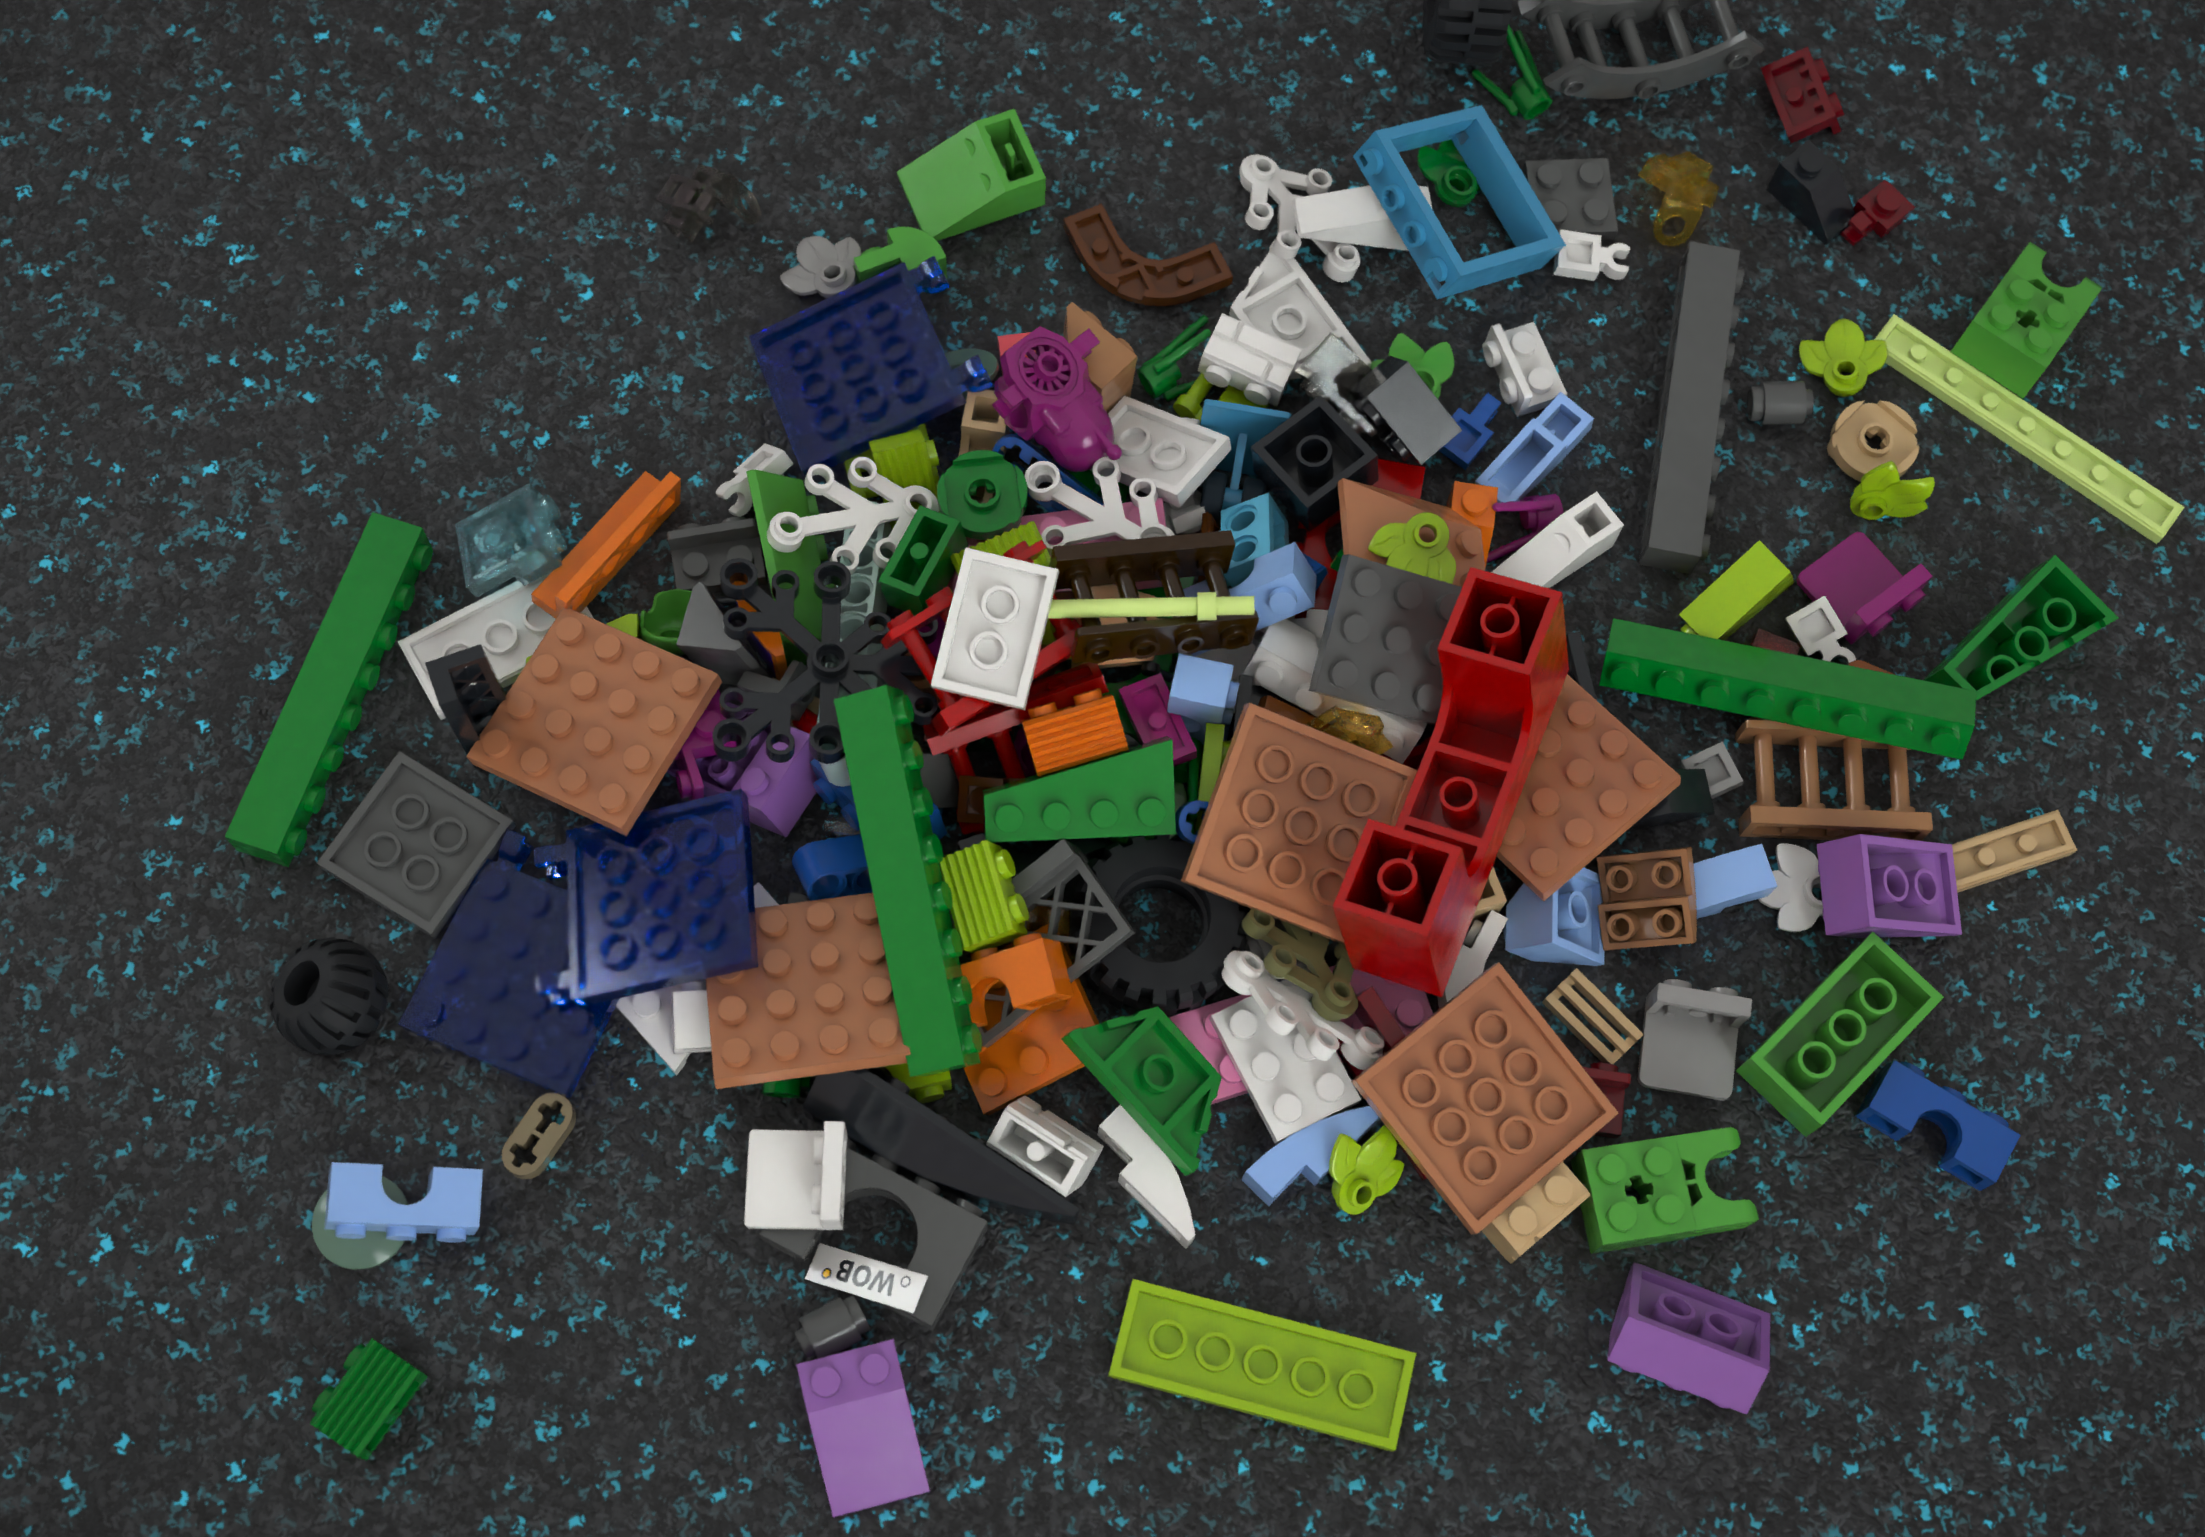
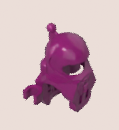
(1058, 416)

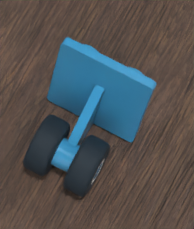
(1244, 428)

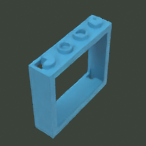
(1499, 179)

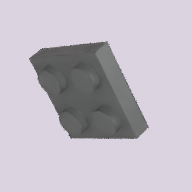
(1575, 194)

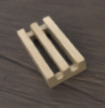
(1604, 1005)

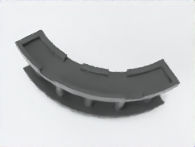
(1599, 81)

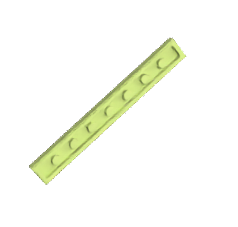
(2028, 430)

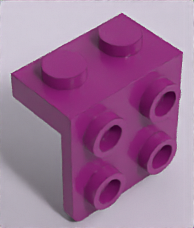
(1862, 586)

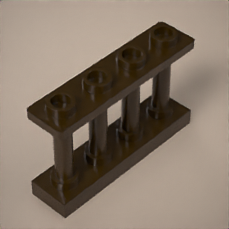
(1148, 560)

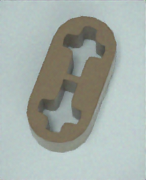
(530, 1128)

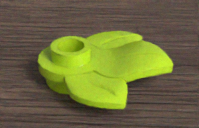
(1843, 352)
(1885, 494)
(1407, 551)
(1363, 1170)

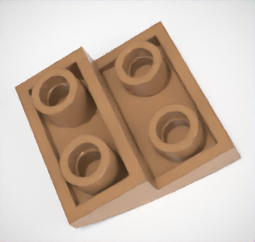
(1647, 899)

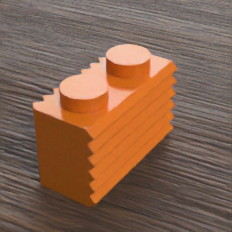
(1074, 733)

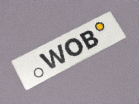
(866, 1278)

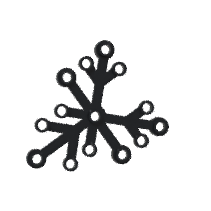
(778, 616)

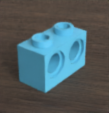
(1257, 530)

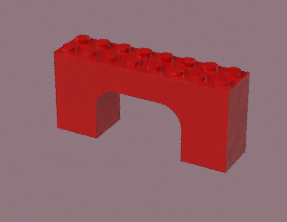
(1422, 880)

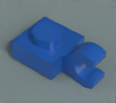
(1474, 433)

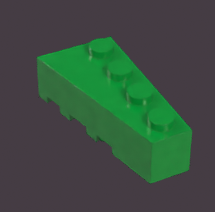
(2026, 628)
(1096, 799)

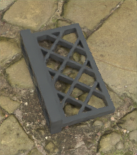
(1036, 884)

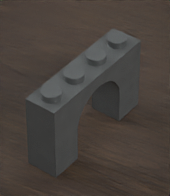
(945, 1230)

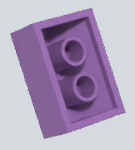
(1691, 1338)

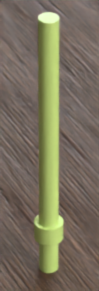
(1204, 606)

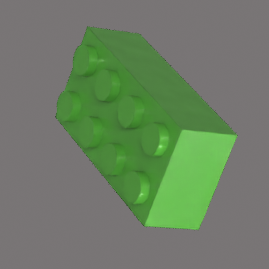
(1839, 1034)

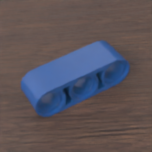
(833, 868)

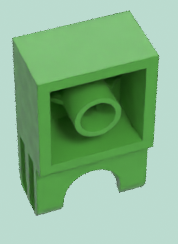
(2024, 323)
(1670, 1186)

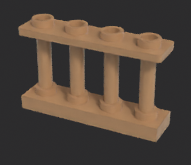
(1811, 817)

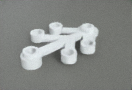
(1264, 177)
(860, 513)
(1103, 520)
(1248, 976)

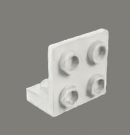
(796, 1178)

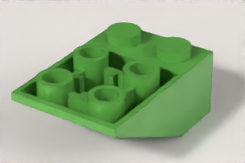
(974, 178)

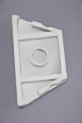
(1290, 307)

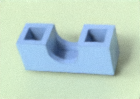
(1280, 585)
(1202, 694)
(360, 1204)

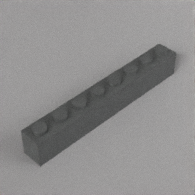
(1691, 409)

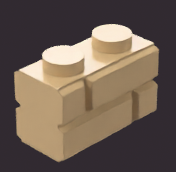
(1536, 1212)

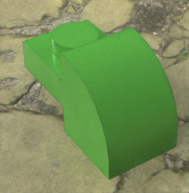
(904, 245)

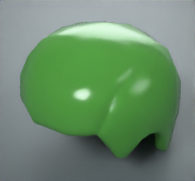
(664, 620)

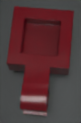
(1878, 211)

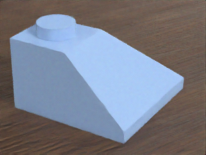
(1561, 927)

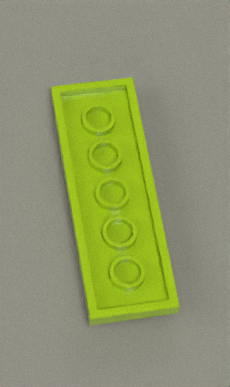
(1263, 1365)

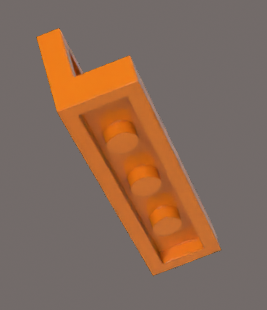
(609, 544)

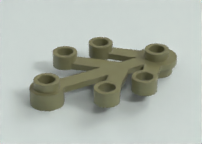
(1332, 993)

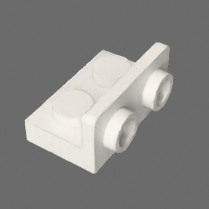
(1523, 367)

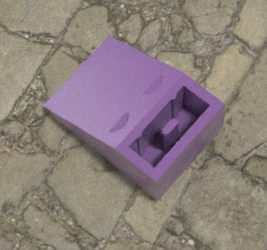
(774, 790)

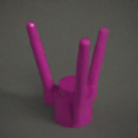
(1534, 512)

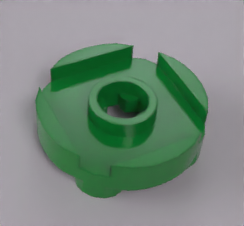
(1000, 477)

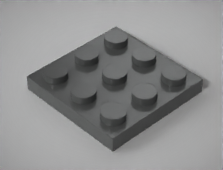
(1384, 639)
(415, 844)

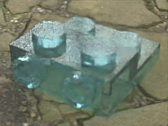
(510, 541)

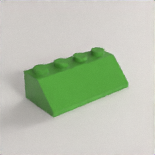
(779, 494)

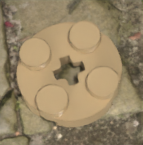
(1882, 419)

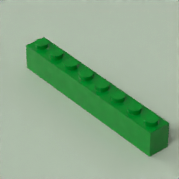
(1789, 688)
(330, 691)
(908, 881)

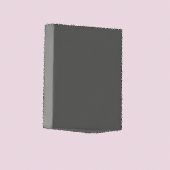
(708, 646)

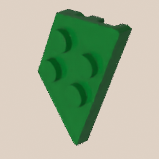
(1154, 1078)

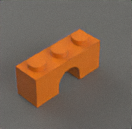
(1030, 970)

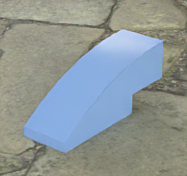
(1537, 449)
(1732, 880)
(1305, 1153)

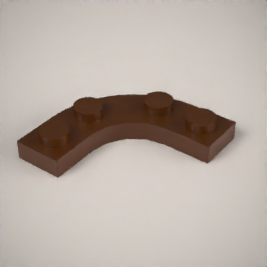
(1141, 278)

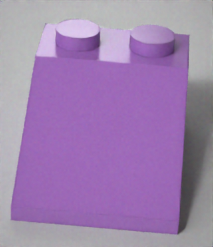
(1888, 887)
(863, 1428)

